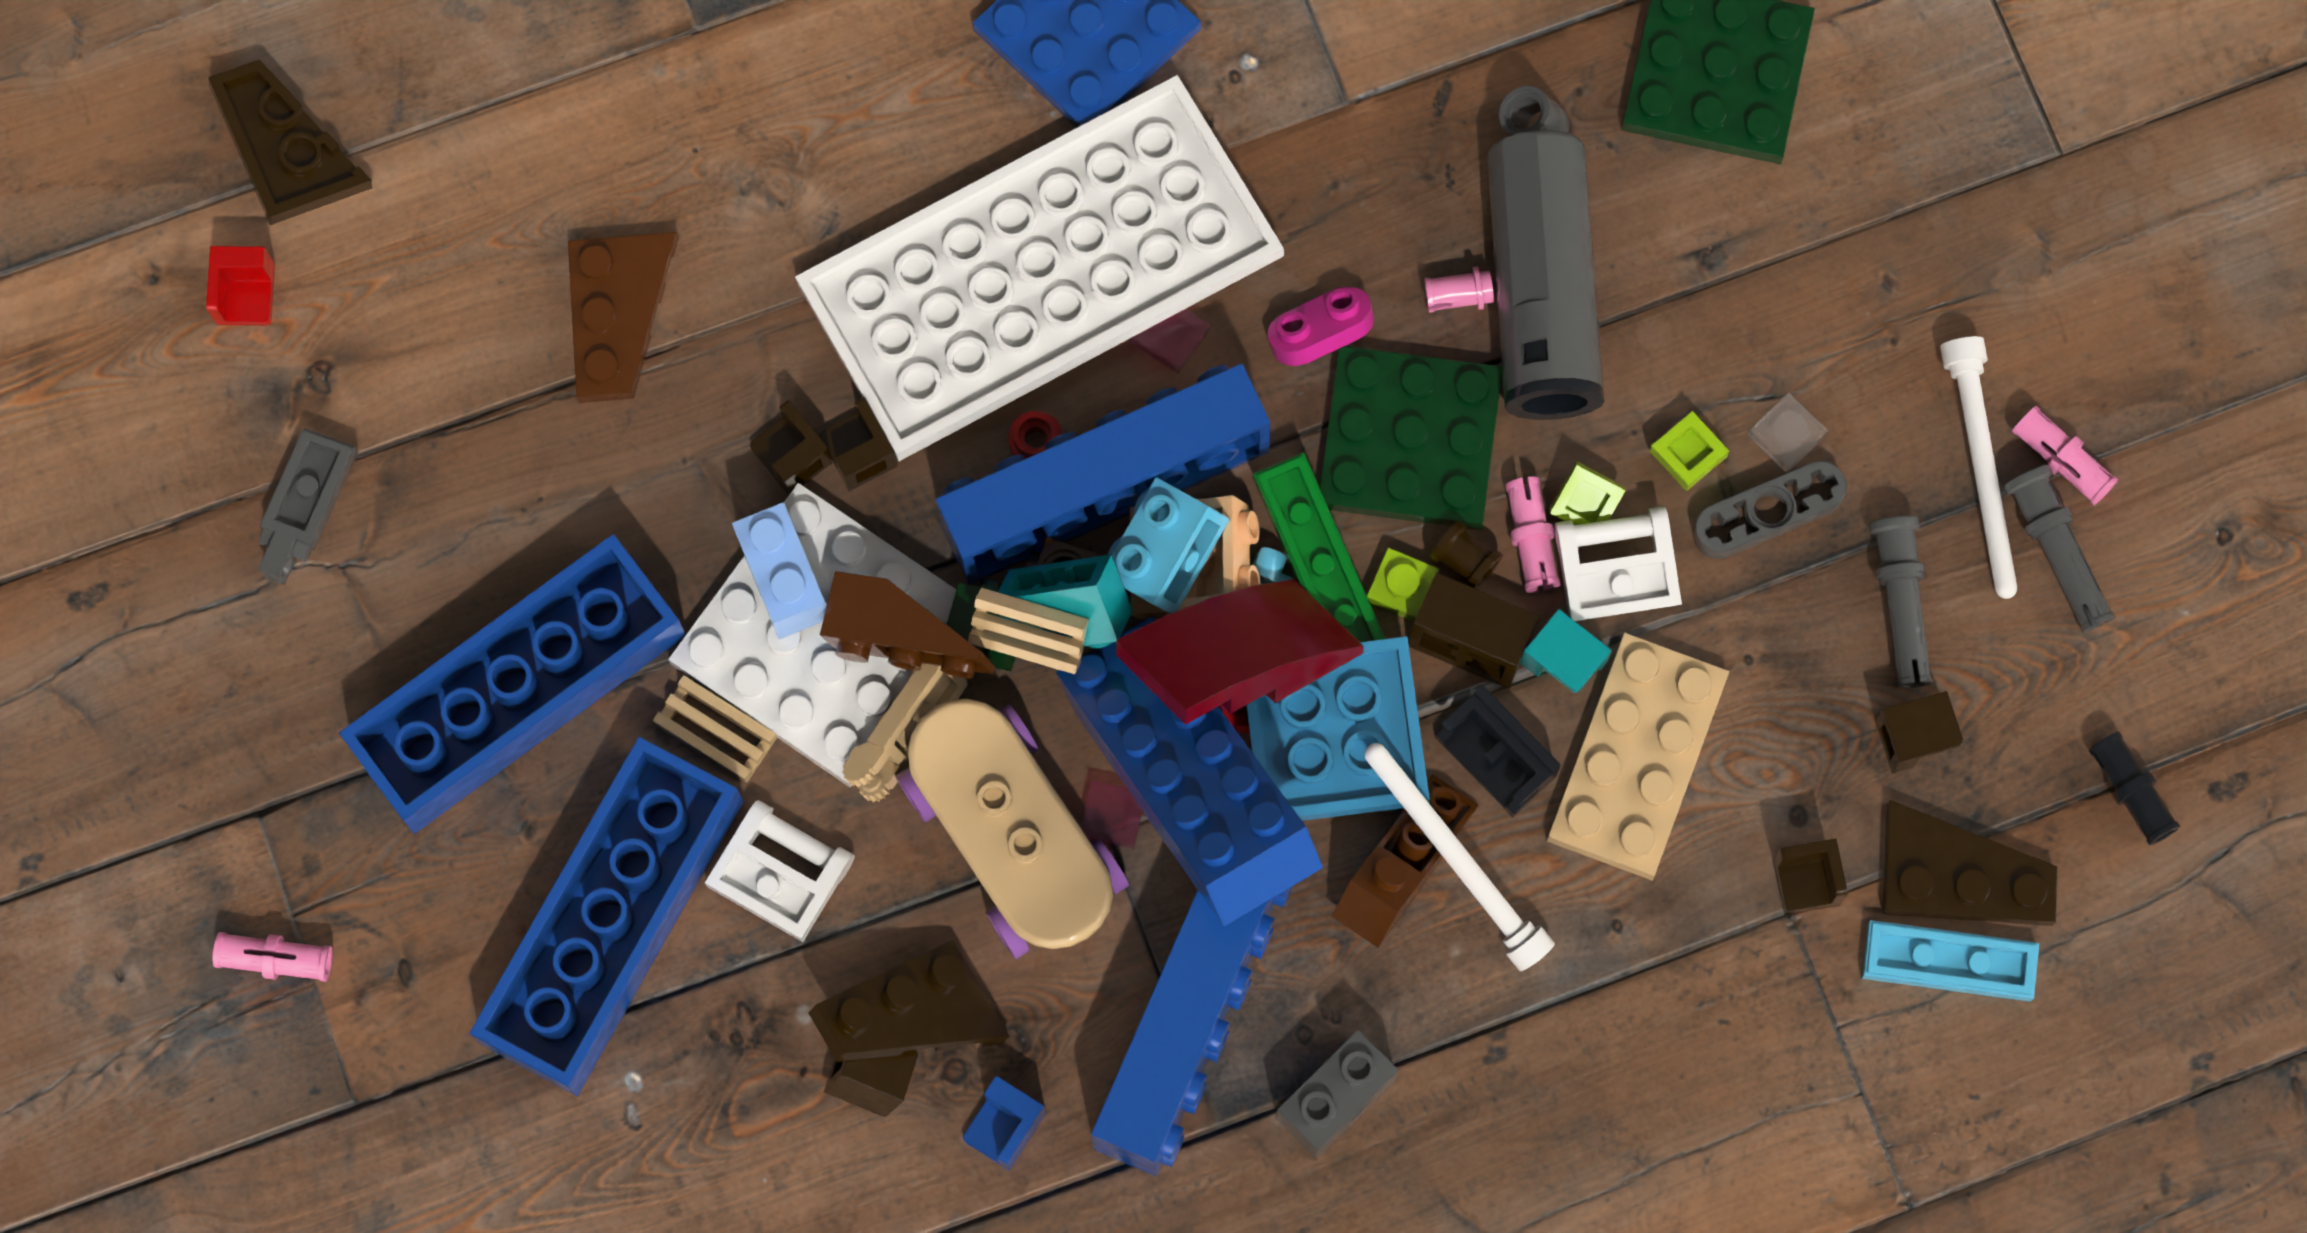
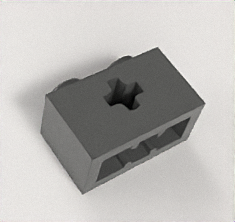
(1337, 1094)

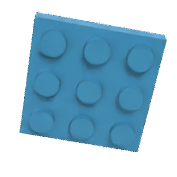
(1319, 734)

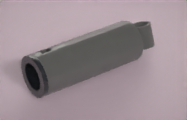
(1544, 262)

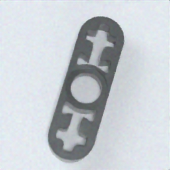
(1812, 507)

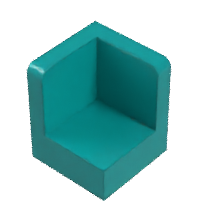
(1566, 652)

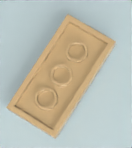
(1638, 756)

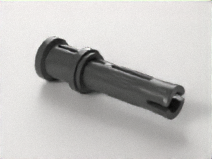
(2050, 524)
(1901, 575)

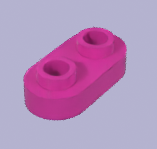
(1320, 326)

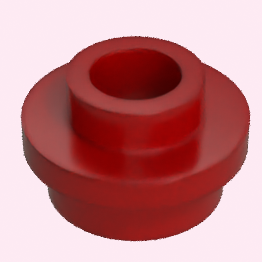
(1028, 423)

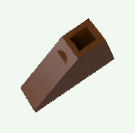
(880, 620)
(1399, 867)

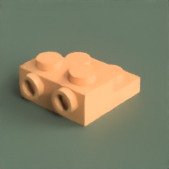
(1228, 564)

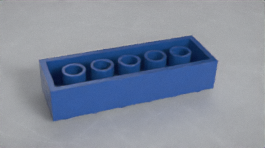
(1103, 472)
(513, 683)
(1195, 787)
(607, 916)
(1179, 1034)

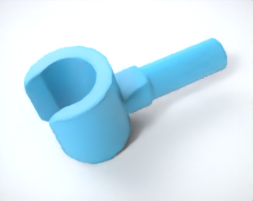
(1270, 565)

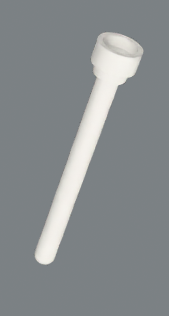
(1965, 361)
(1524, 941)

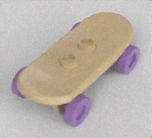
(1009, 825)

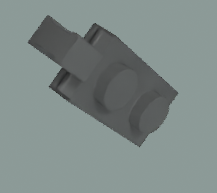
(303, 502)

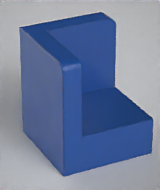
(1004, 1123)

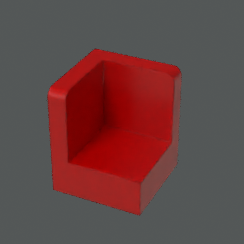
(240, 285)

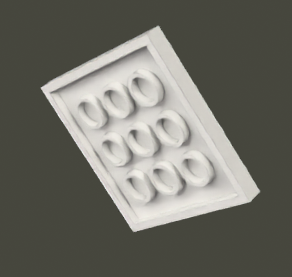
(798, 681)

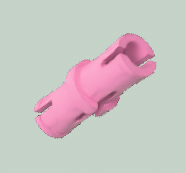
(2065, 455)
(1532, 534)
(236, 952)

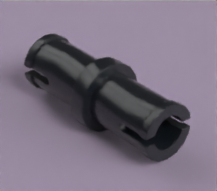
(2134, 788)

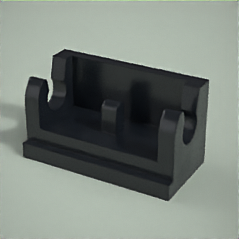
(1498, 751)

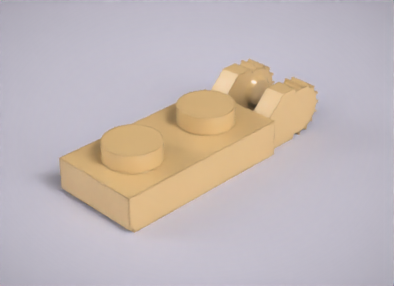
(876, 763)

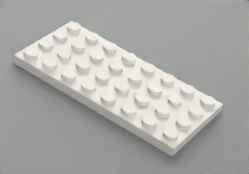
(1039, 267)

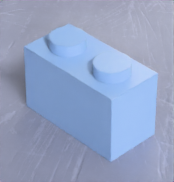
(781, 570)

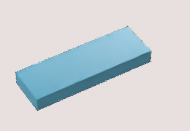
(1950, 960)

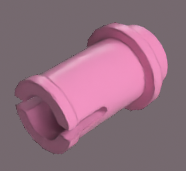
(1459, 290)

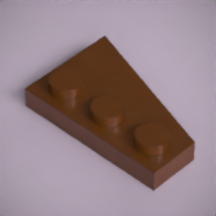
(613, 309)

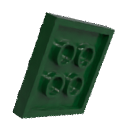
(1720, 74)
(1410, 437)

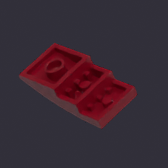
(1238, 649)

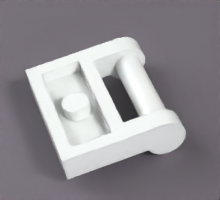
(1623, 582)
(770, 886)

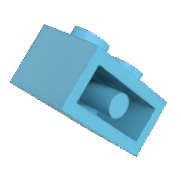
(1166, 545)

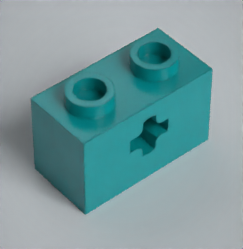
(1078, 587)

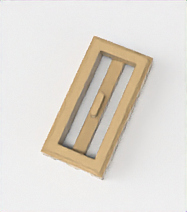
(1027, 638)
(675, 703)

